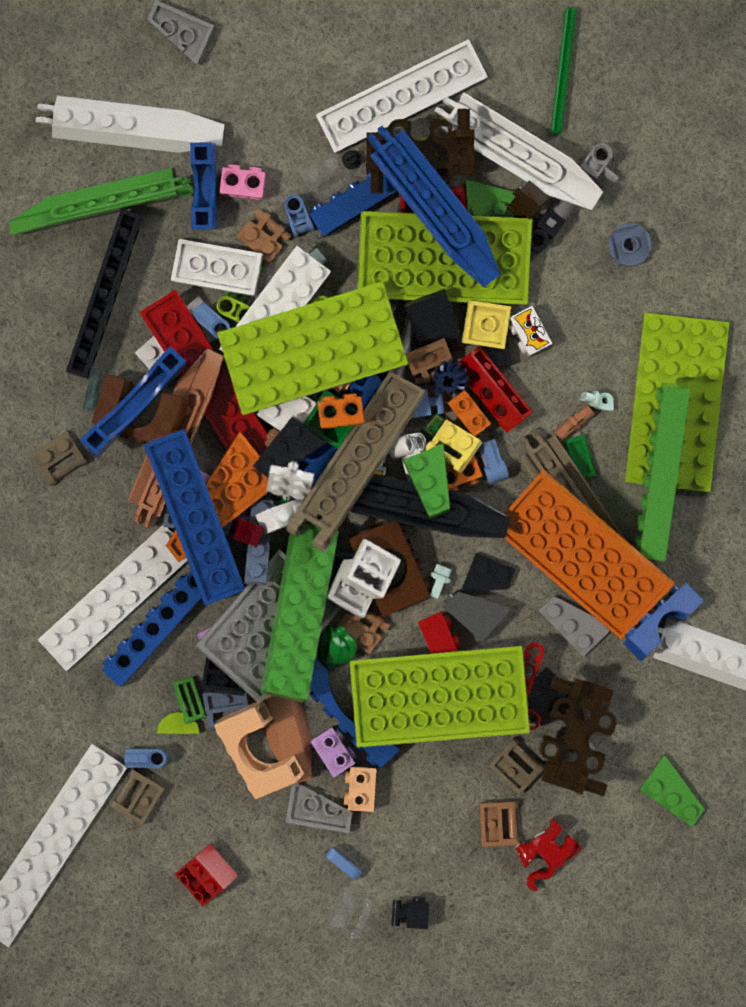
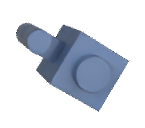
(424, 408)

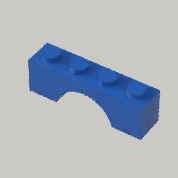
(205, 186)
(645, 638)

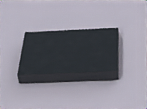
(434, 320)

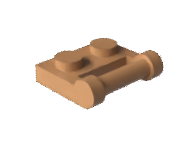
(492, 823)

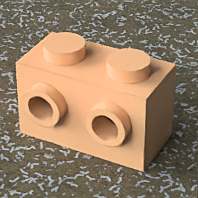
(361, 788)

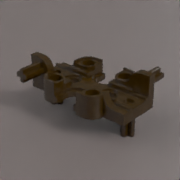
(457, 142)
(575, 774)

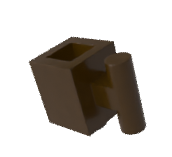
(527, 200)

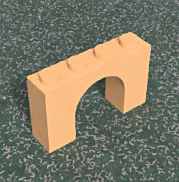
(259, 776)

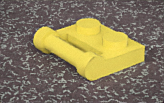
(459, 441)

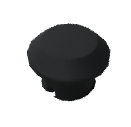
(351, 159)

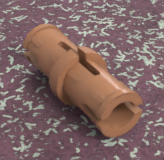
(574, 423)

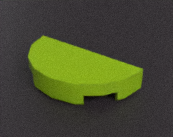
(175, 724)

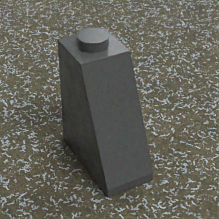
(475, 613)

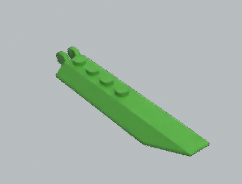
(102, 200)

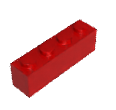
(437, 634)

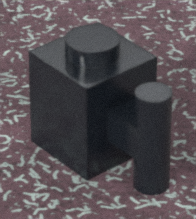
(416, 913)

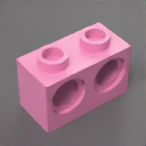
(242, 189)

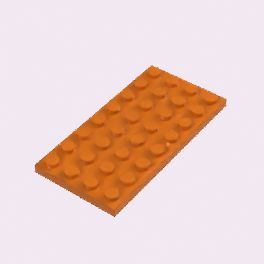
(584, 555)

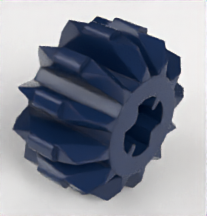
(457, 381)

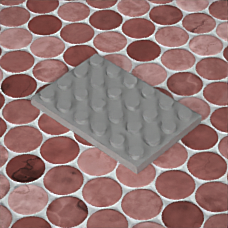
(243, 632)

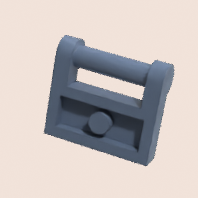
(221, 702)

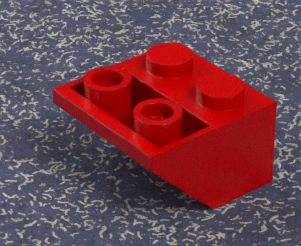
(206, 874)

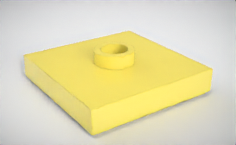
(486, 324)

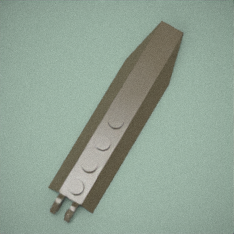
(557, 463)

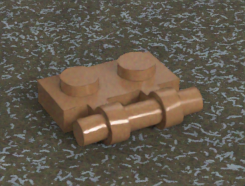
(261, 242)
(427, 358)
(364, 636)

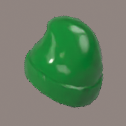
(336, 647)

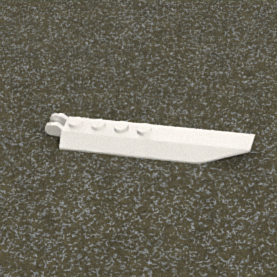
(129, 125)
(524, 154)
(702, 653)

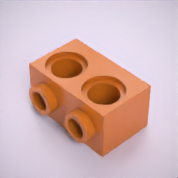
(469, 413)
(341, 418)
(460, 478)

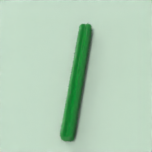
(563, 70)

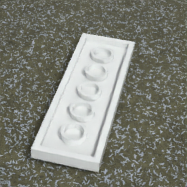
(289, 288)

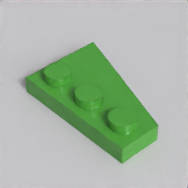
(488, 200)
(430, 479)
(671, 792)

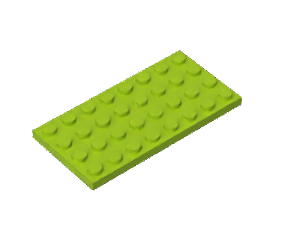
(413, 264)
(312, 348)
(681, 354)
(439, 696)

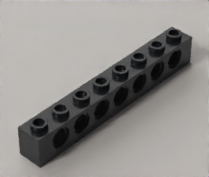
(104, 294)

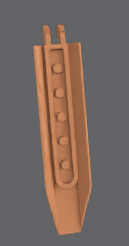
(197, 387)
(289, 732)

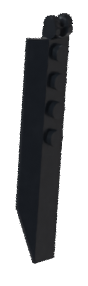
(400, 503)

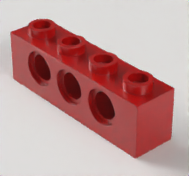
(494, 390)

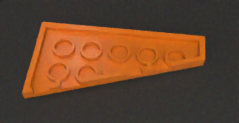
(231, 487)

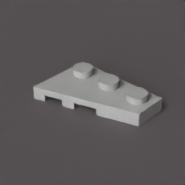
(181, 29)
(575, 625)
(316, 811)

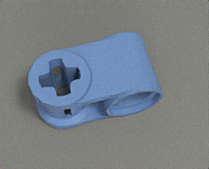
(298, 217)

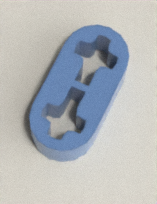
(343, 863)

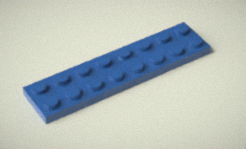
(194, 516)

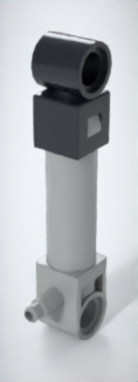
(560, 210)

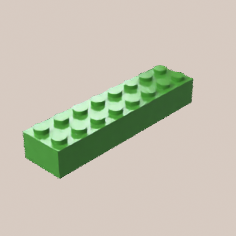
(663, 470)
(298, 617)

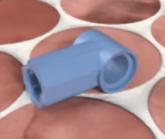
(209, 319)
(493, 464)
(144, 758)

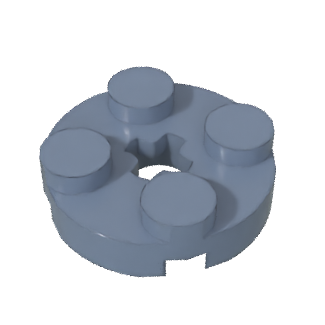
(635, 234)

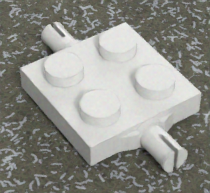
(289, 482)

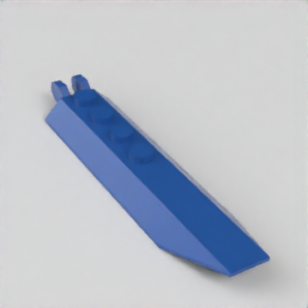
(435, 204)

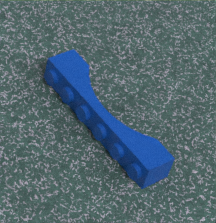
(155, 381)
(320, 458)
(322, 692)

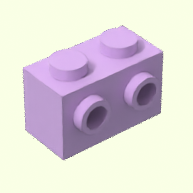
(333, 751)

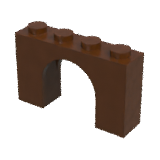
(167, 420)
(411, 586)

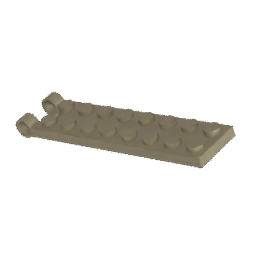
(357, 459)

